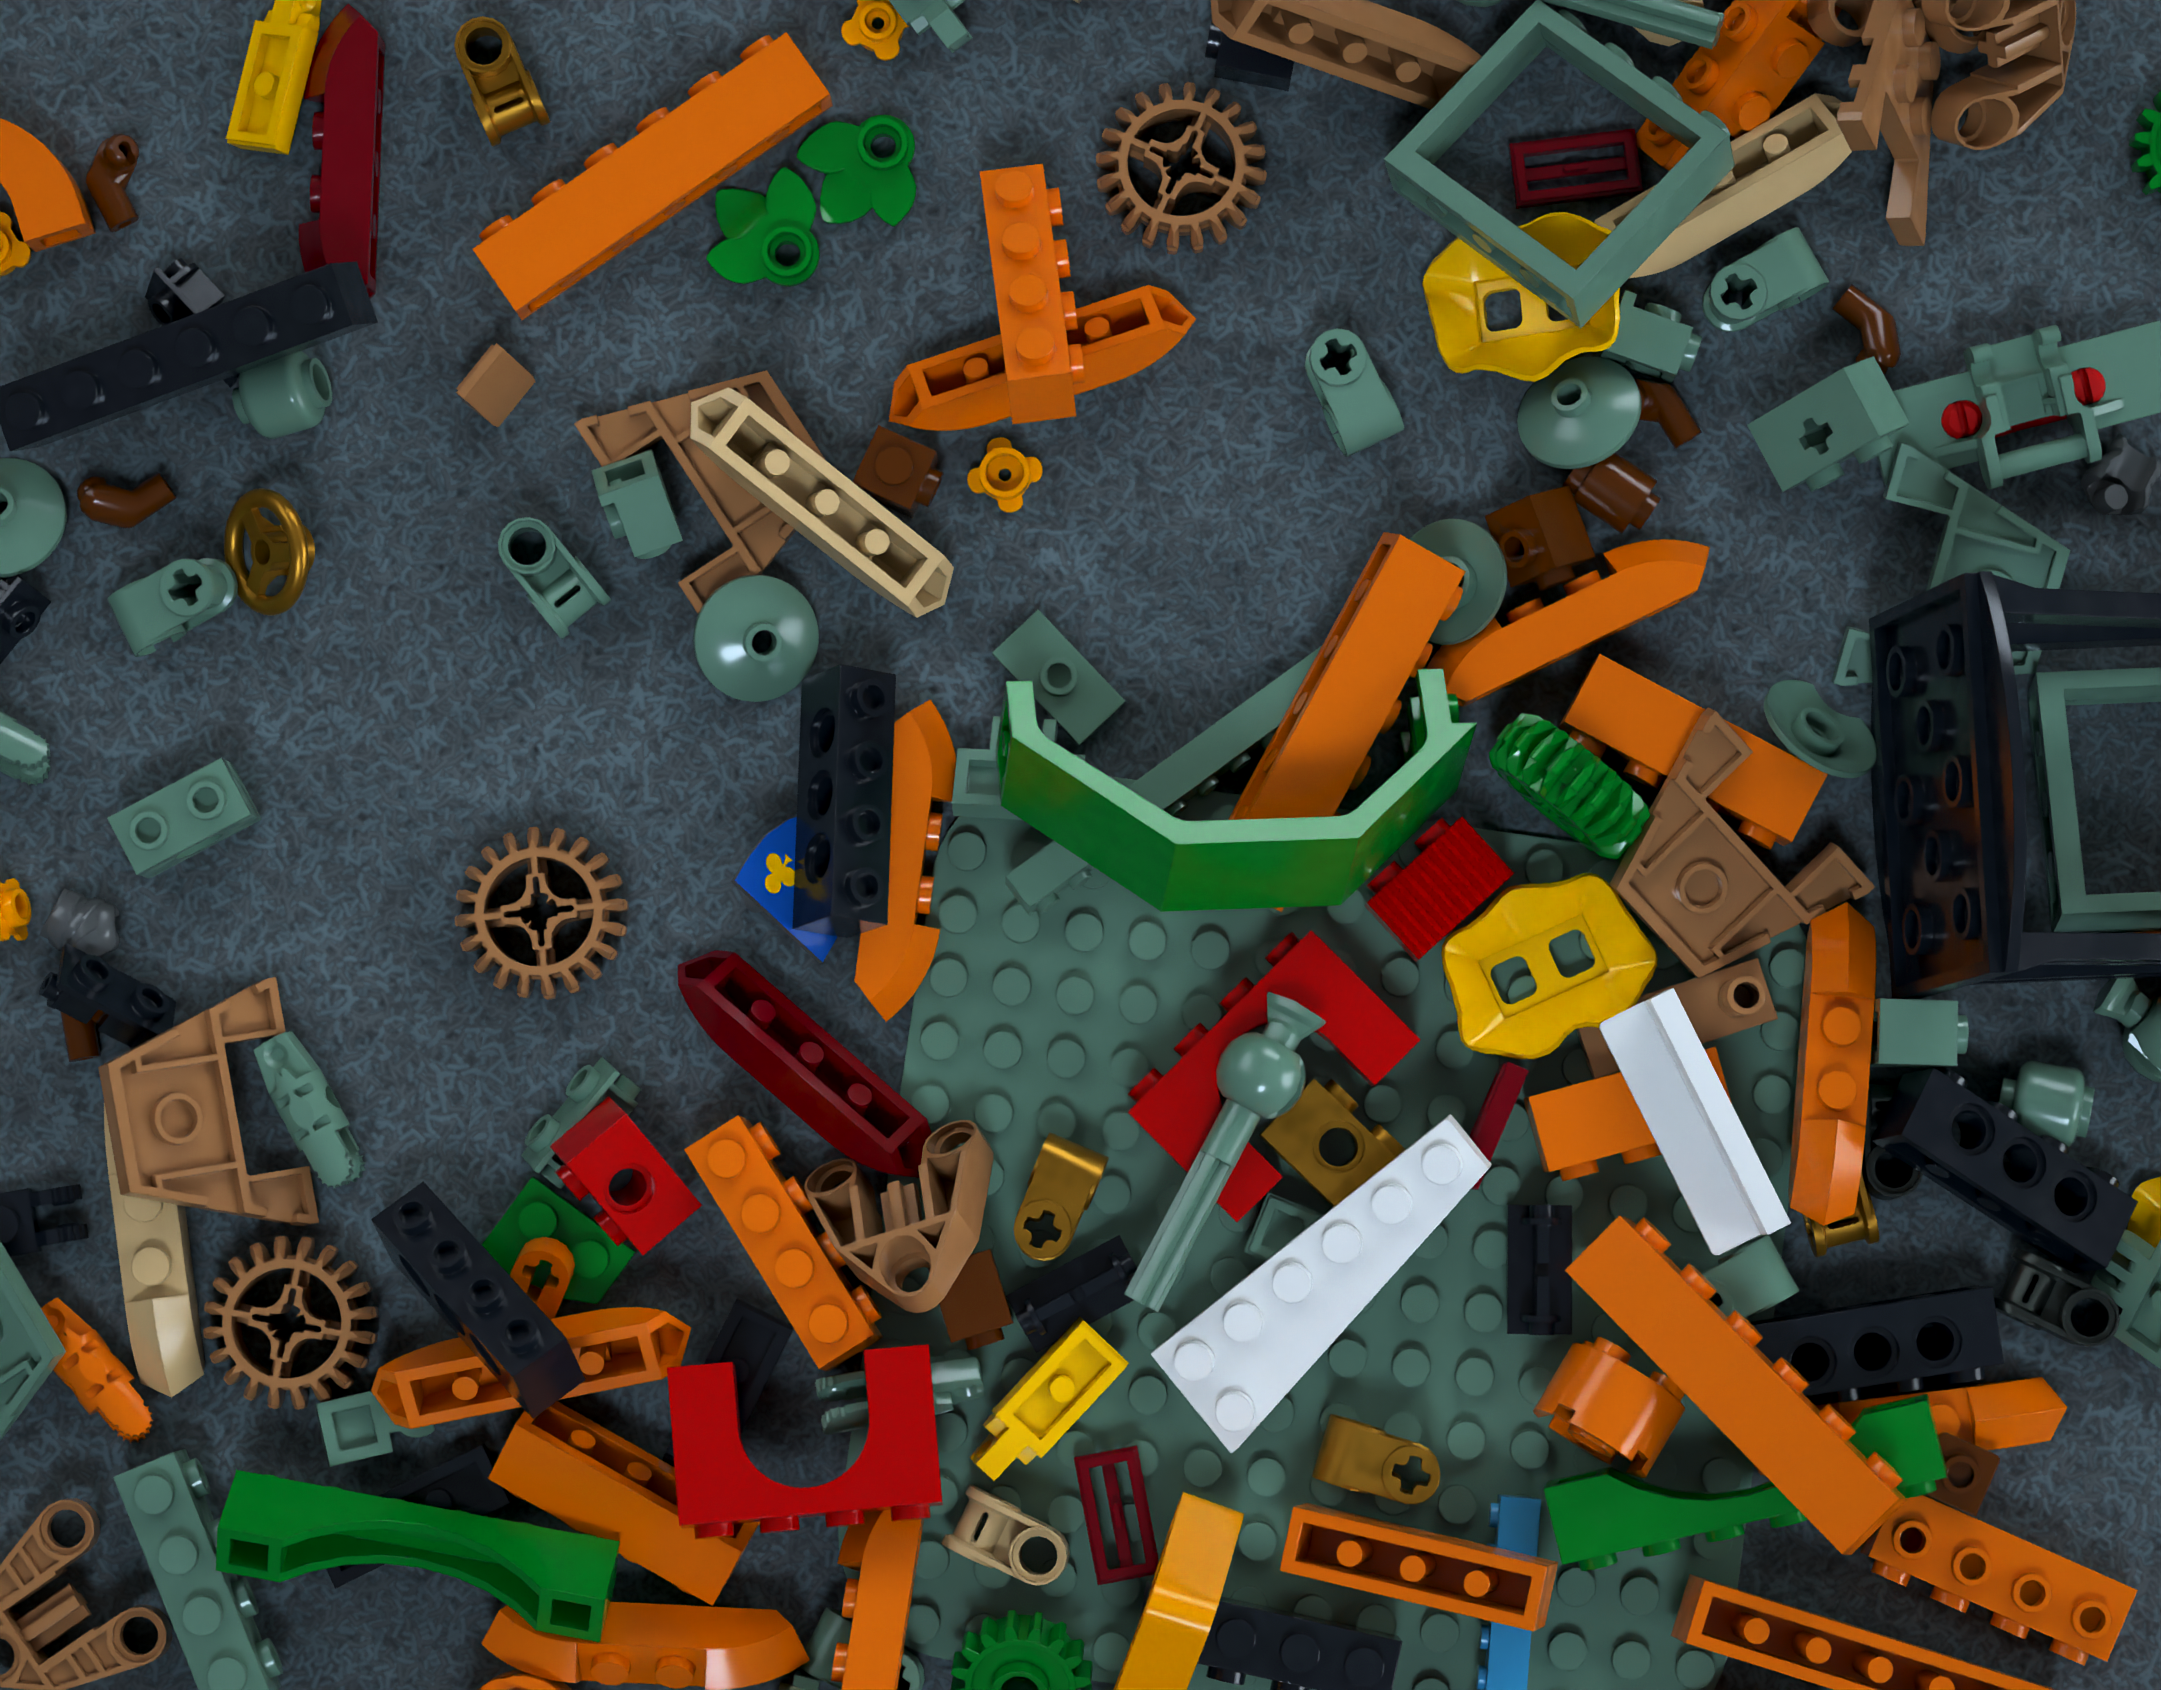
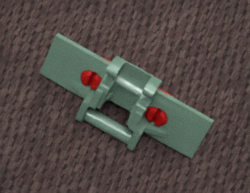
(2028, 386)

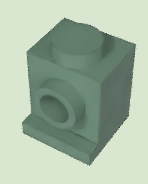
(1652, 340)
(638, 504)

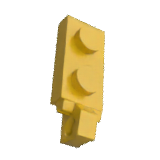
(275, 77)
(1048, 1399)

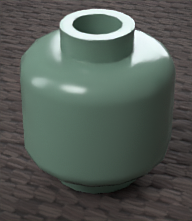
(283, 395)
(2050, 1100)

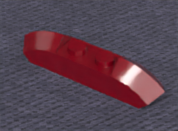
(350, 83)
(803, 1064)

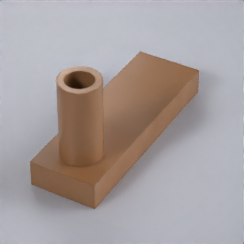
(1714, 1004)

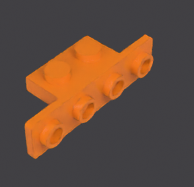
(1742, 77)

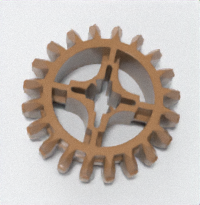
(1207, 181)
(536, 859)
(284, 1352)

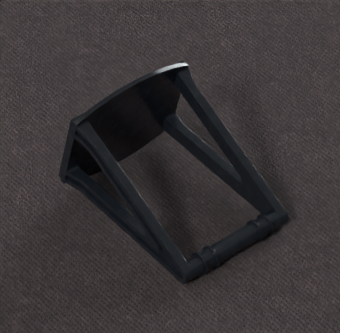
(1956, 787)

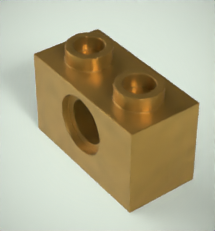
(1298, 1134)

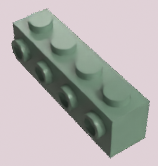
(206, 1606)

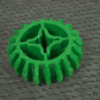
(1569, 785)

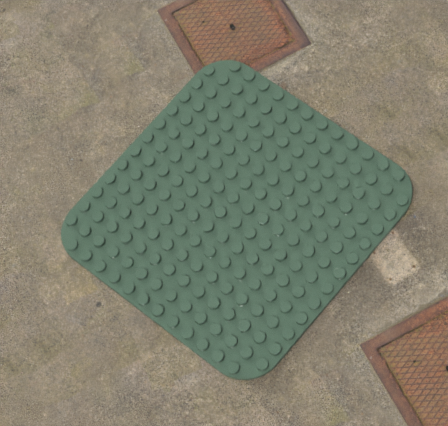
(1048, 1033)

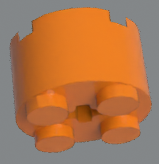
(1611, 1406)

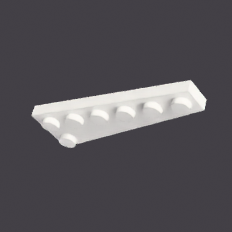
(1287, 1312)

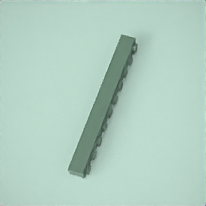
(1171, 783)

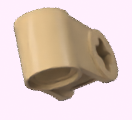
(1003, 1537)

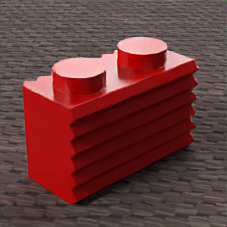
(1437, 887)

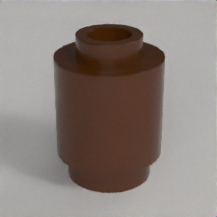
(1614, 492)

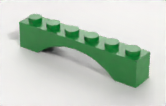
(1614, 1512)
(294, 1527)

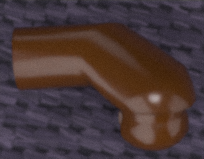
(1876, 327)
(1664, 405)
(121, 506)

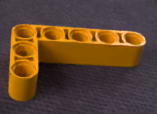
(1182, 1596)

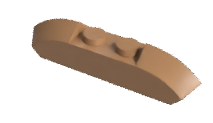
(1353, 43)

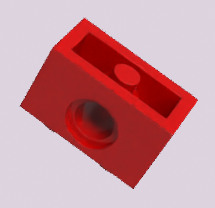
(651, 1201)

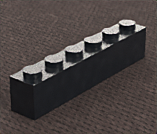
(185, 355)

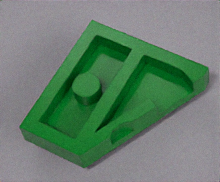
(544, 1213)

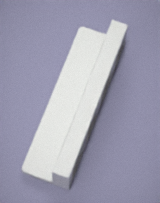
(1693, 1122)

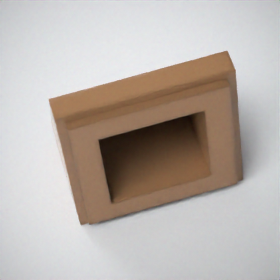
(495, 385)

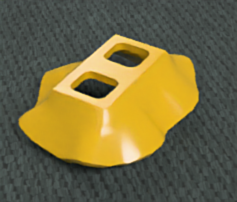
(1463, 279)
(1522, 925)

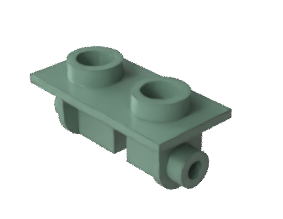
(584, 1093)

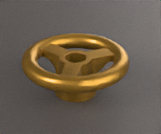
(274, 550)

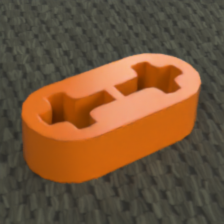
(557, 1282)

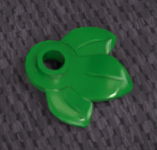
(855, 176)
(760, 226)

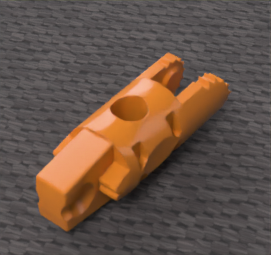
(97, 1375)

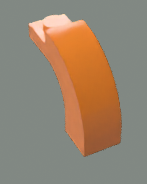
(41, 191)

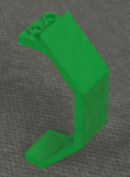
(1229, 861)

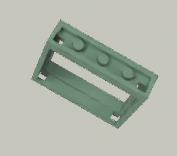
(1568, 290)
(2067, 899)

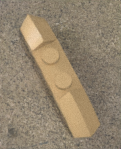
(1769, 171)
(820, 502)
(157, 1287)

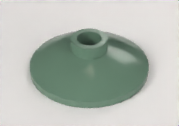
(1590, 428)
(33, 516)
(1484, 581)
(726, 633)
(1818, 733)

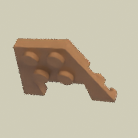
(1897, 100)
(748, 524)
(1699, 879)
(179, 1122)

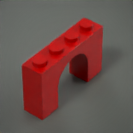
(1185, 1101)
(724, 1488)

